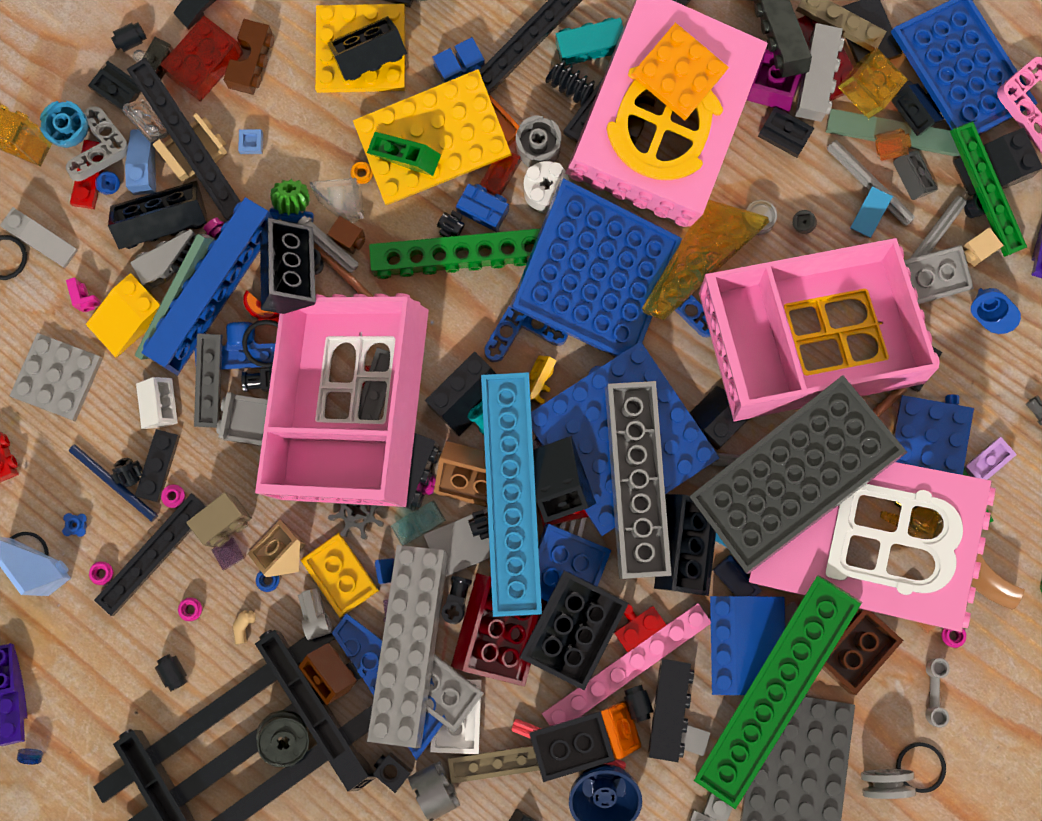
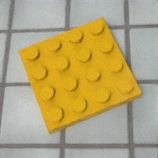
(339, 20)

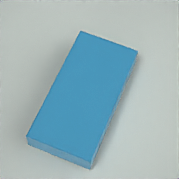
(871, 212)

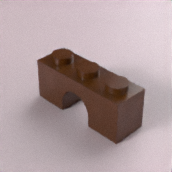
(246, 74)

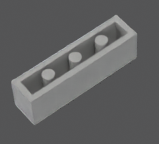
(819, 82)

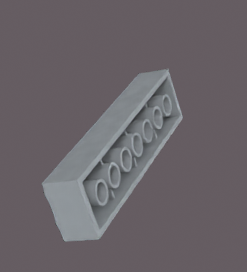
(637, 480)
(408, 647)

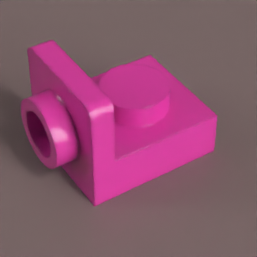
(78, 295)

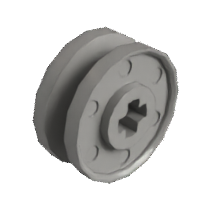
(888, 783)

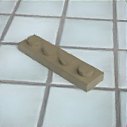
(854, 27)
(492, 764)

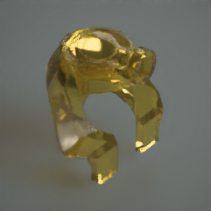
(923, 523)

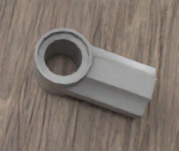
(316, 621)

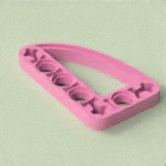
(1018, 92)

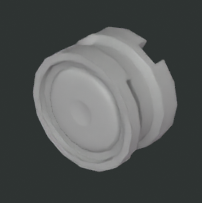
(766, 209)

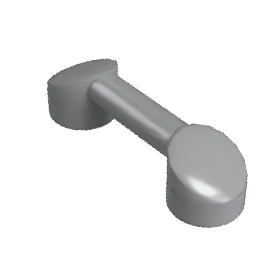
(936, 669)

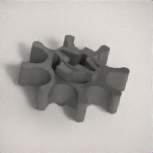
(351, 521)

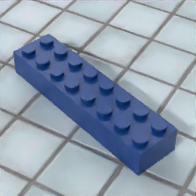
(208, 288)

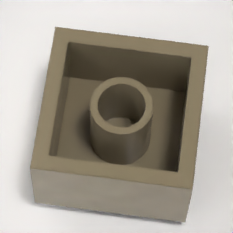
(219, 521)

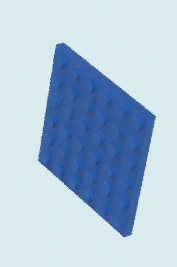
(594, 270)
(583, 415)

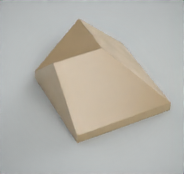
(278, 551)

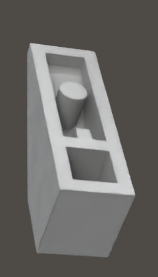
(38, 237)

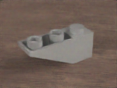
(155, 266)

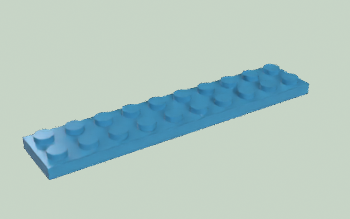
(511, 495)

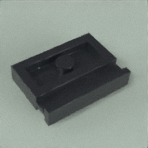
(114, 86)
(786, 132)

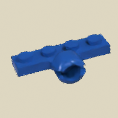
(233, 354)

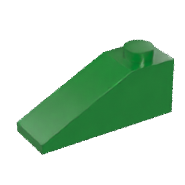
(404, 153)

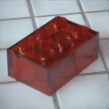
(201, 58)

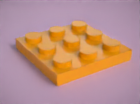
(680, 71)

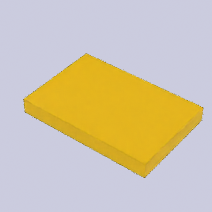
(339, 575)

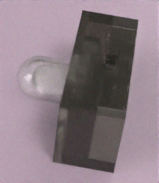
(155, 55)

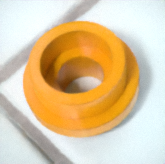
(361, 166)

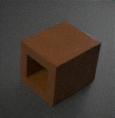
(347, 235)

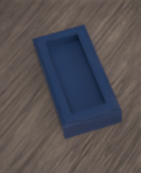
(735, 578)

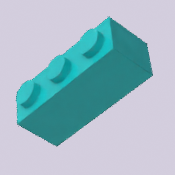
(588, 41)

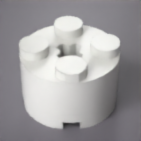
(536, 178)

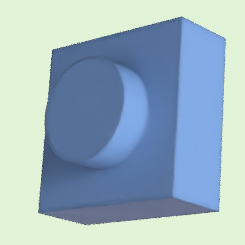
(250, 141)

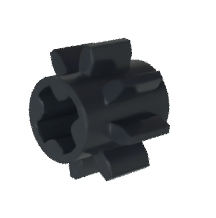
(450, 224)
(127, 472)
(479, 524)

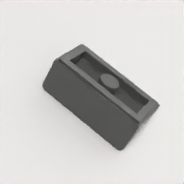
(915, 175)

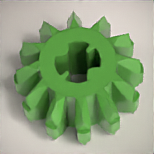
(290, 197)

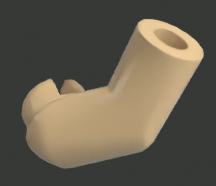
(240, 625)

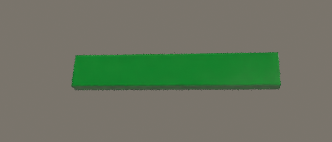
(988, 188)

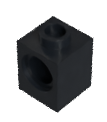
(403, 771)

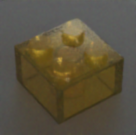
(872, 83)

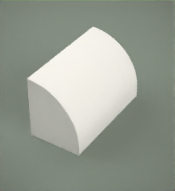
(156, 403)

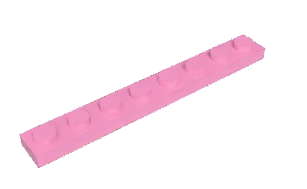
(628, 666)

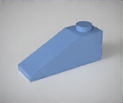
(140, 164)

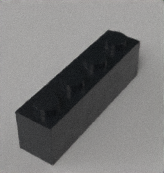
(669, 710)

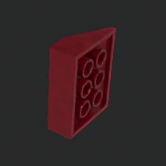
(493, 644)

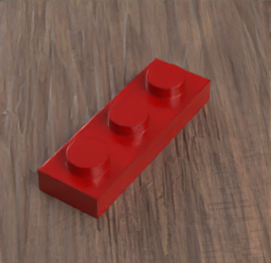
(85, 191)

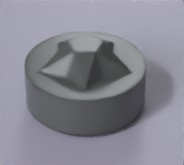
(804, 221)

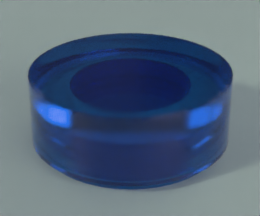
(29, 756)

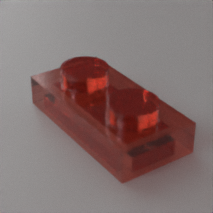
(500, 174)

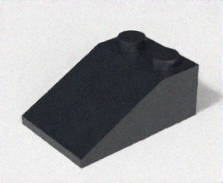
(1011, 158)

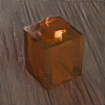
(892, 144)

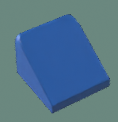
(384, 570)

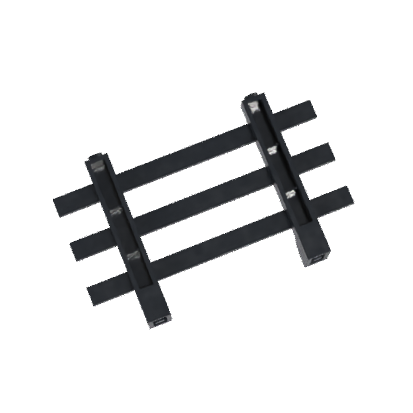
(334, 742)

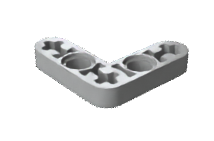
(105, 148)

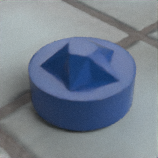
(107, 183)

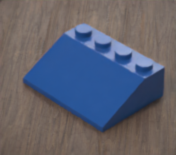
(742, 639)

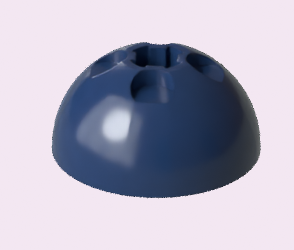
(605, 795)

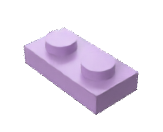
(990, 460)

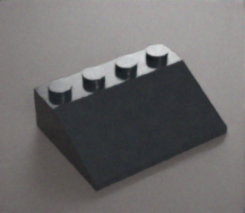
(574, 630)

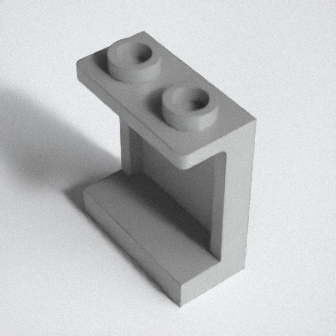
(242, 419)

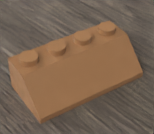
(462, 474)

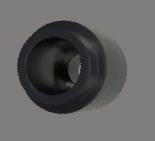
(128, 36)
(171, 672)
(638, 703)

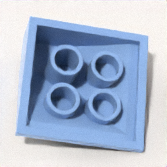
(30, 569)

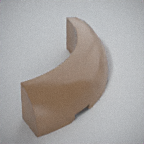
(995, 587)

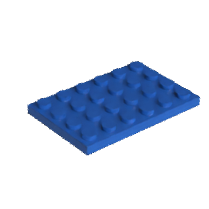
(959, 63)

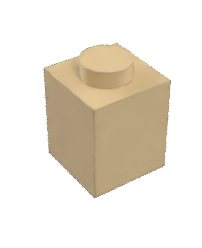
(981, 247)

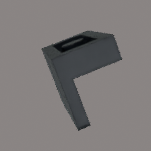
(917, 108)

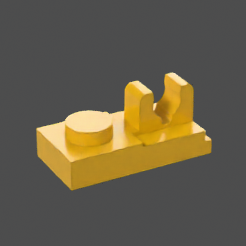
(540, 372)

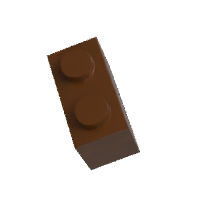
(327, 673)

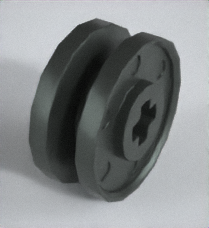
(282, 752)

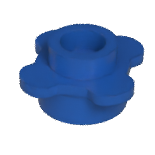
(80, 520)

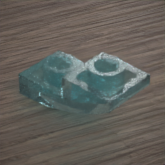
(418, 523)

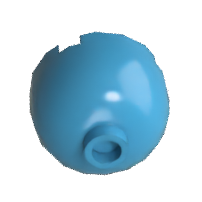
(64, 124)

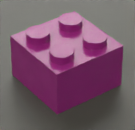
(771, 88)

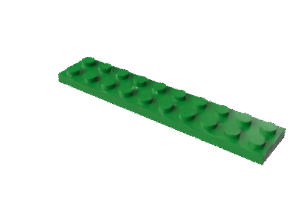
(777, 691)

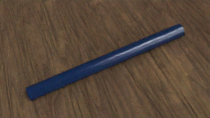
(108, 479)

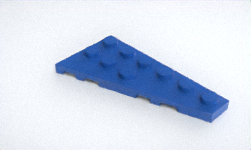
(364, 652)

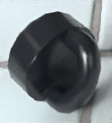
(973, 207)

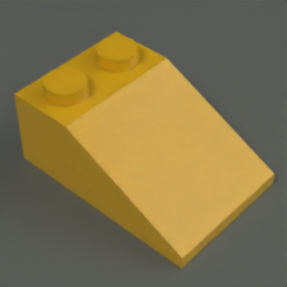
(124, 315)

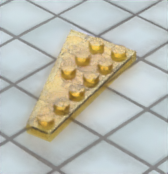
(703, 251)

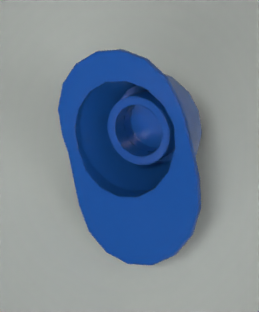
(995, 311)

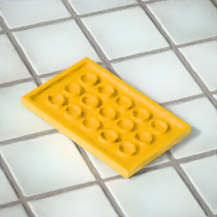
(449, 119)

